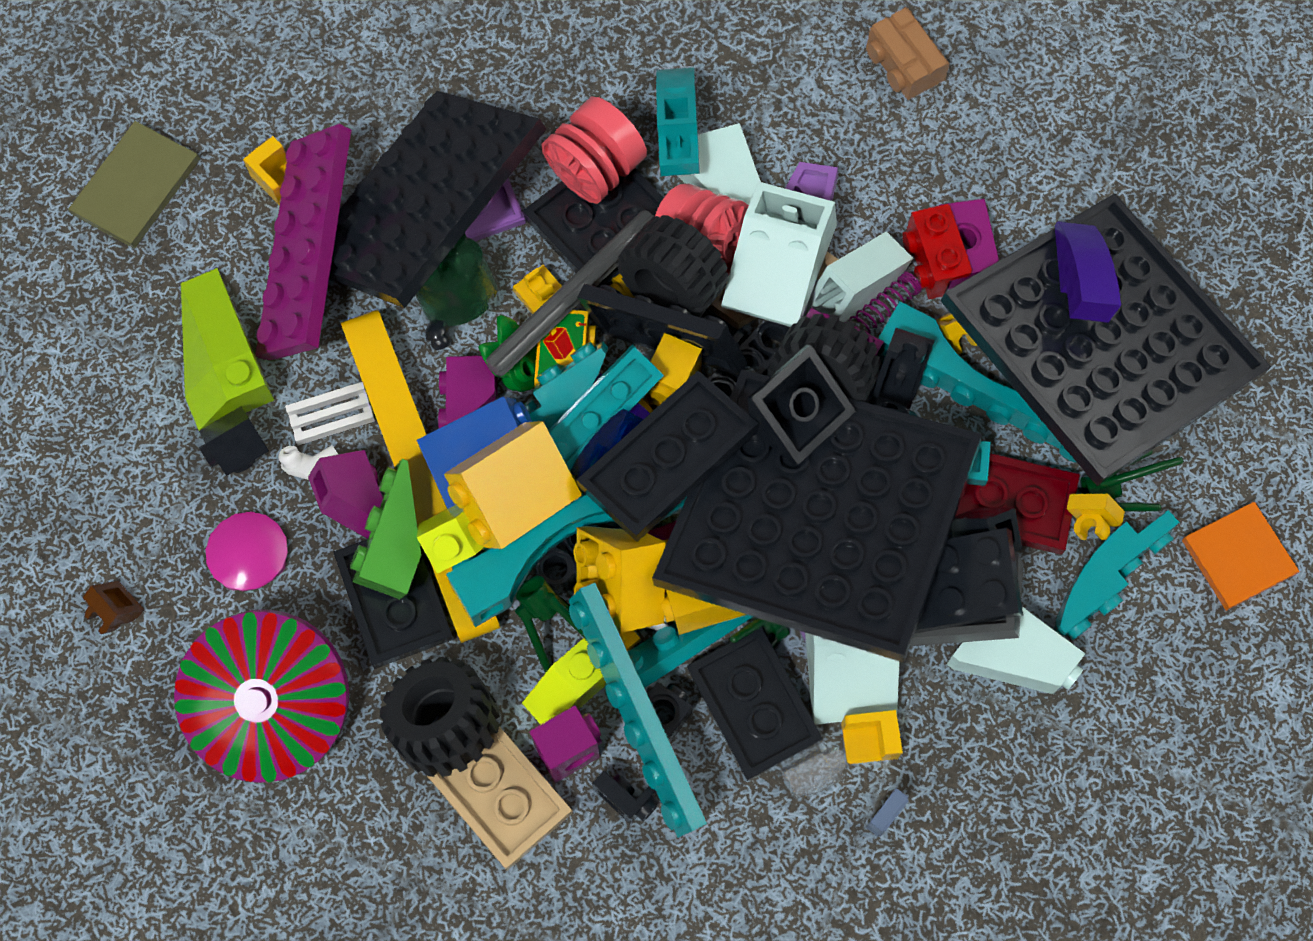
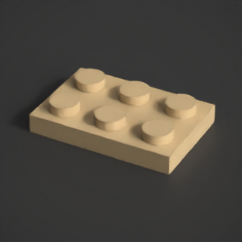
(504, 800)

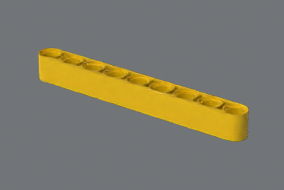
(400, 430)

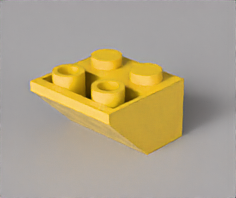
(622, 574)

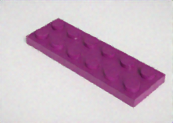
(303, 244)

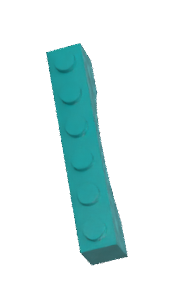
(964, 383)
(491, 580)

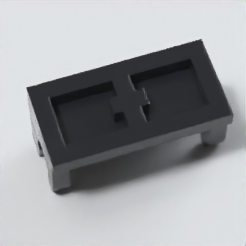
(901, 370)

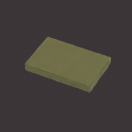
(134, 184)

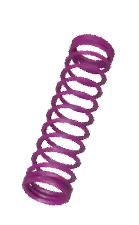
(913, 281)

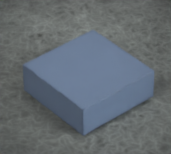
(887, 813)

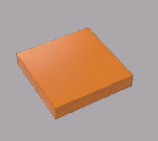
(1240, 556)

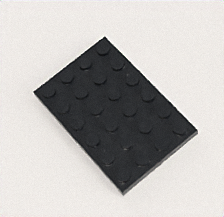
(426, 194)

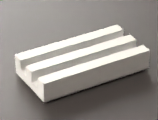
(324, 400)

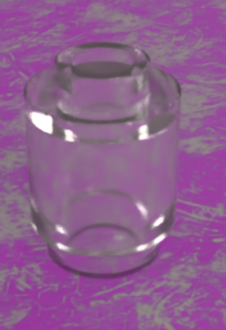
(814, 770)

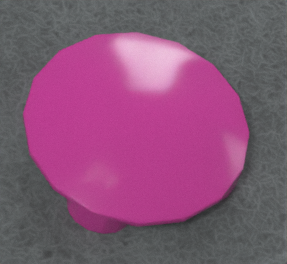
(246, 551)

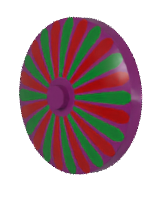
(261, 695)

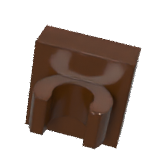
(112, 605)

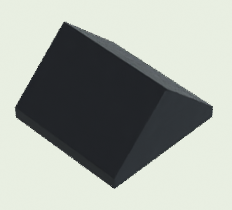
(799, 406)

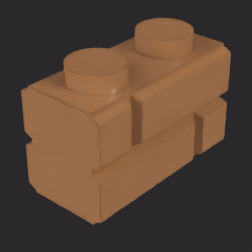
(906, 54)

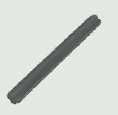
(563, 300)

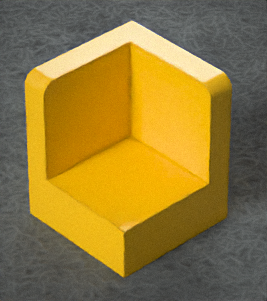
(268, 167)
(871, 737)

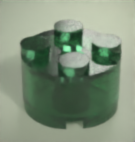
(458, 286)

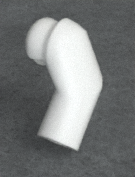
(301, 464)

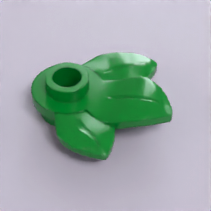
(522, 374)

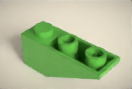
(392, 546)

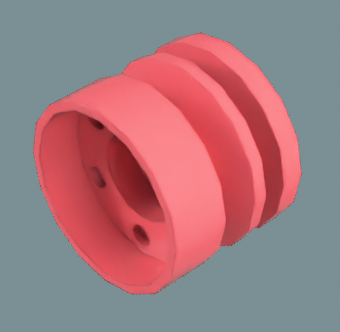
(594, 149)
(712, 214)

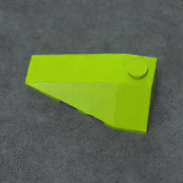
(216, 353)

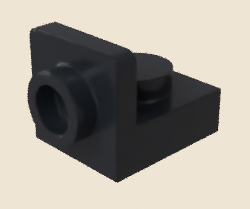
(618, 795)

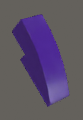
(1086, 272)

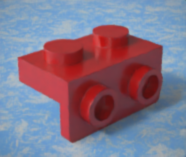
(936, 248)

